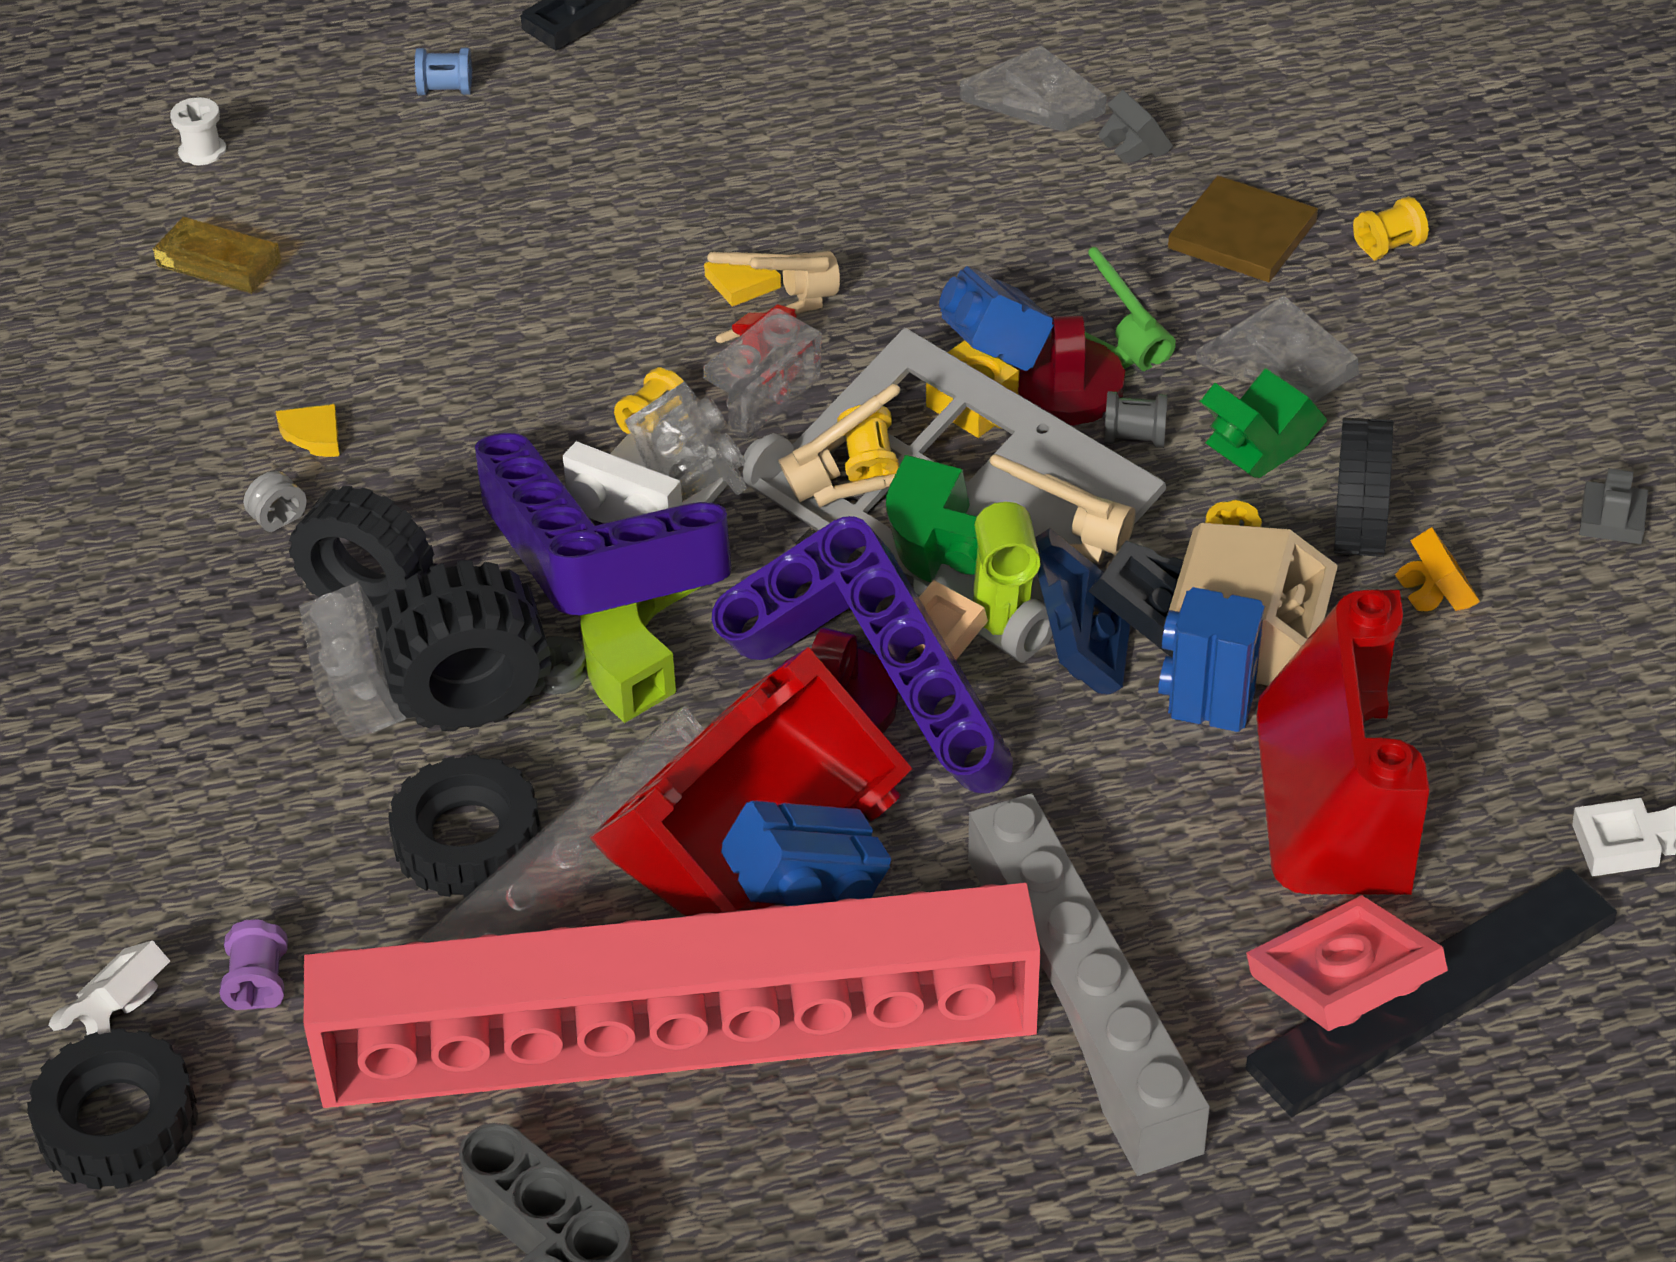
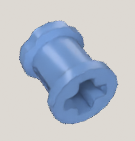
(443, 71)

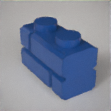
(995, 317)
(1212, 659)
(804, 853)

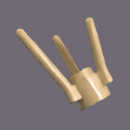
(804, 275)
(813, 467)
(1098, 521)

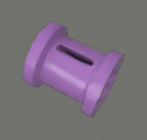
(253, 965)

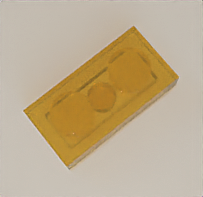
(217, 255)

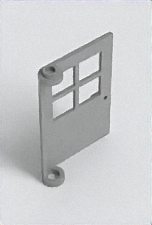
(1058, 452)

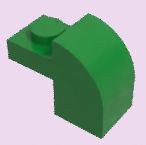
(1264, 425)
(930, 518)

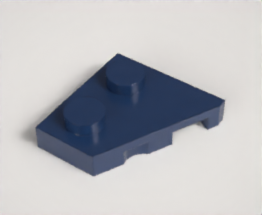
(1085, 631)

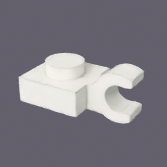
(1624, 836)
(119, 985)

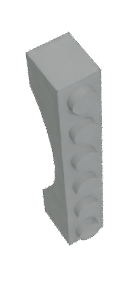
(1127, 1049)

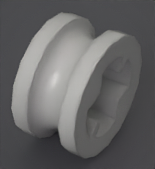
(265, 491)

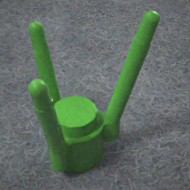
(1139, 334)

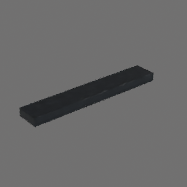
(1480, 964)

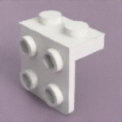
(621, 485)

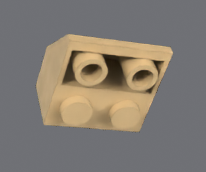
(1264, 566)

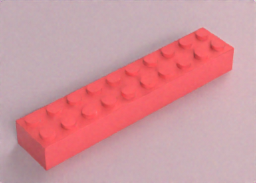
(671, 994)

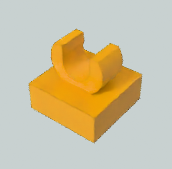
(1439, 575)

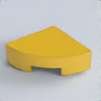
(741, 282)
(311, 429)

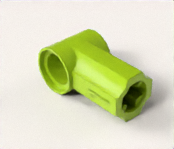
(1004, 562)

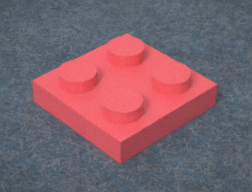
(1346, 962)

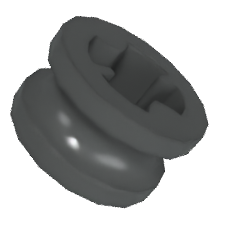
(563, 677)

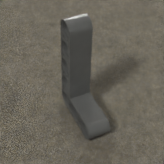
(537, 1185)

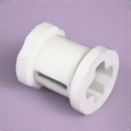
(198, 131)

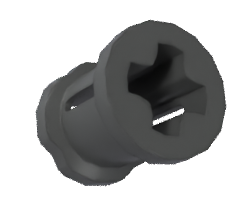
(1135, 419)

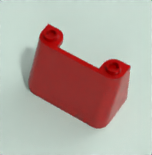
(779, 742)
(1339, 804)

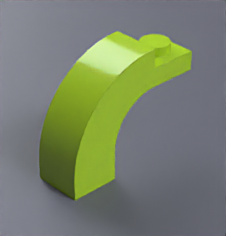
(626, 660)

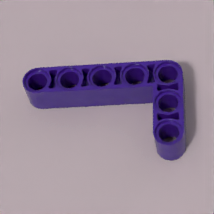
(599, 565)
(891, 633)

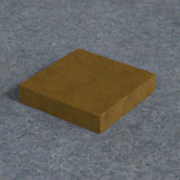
(1243, 228)

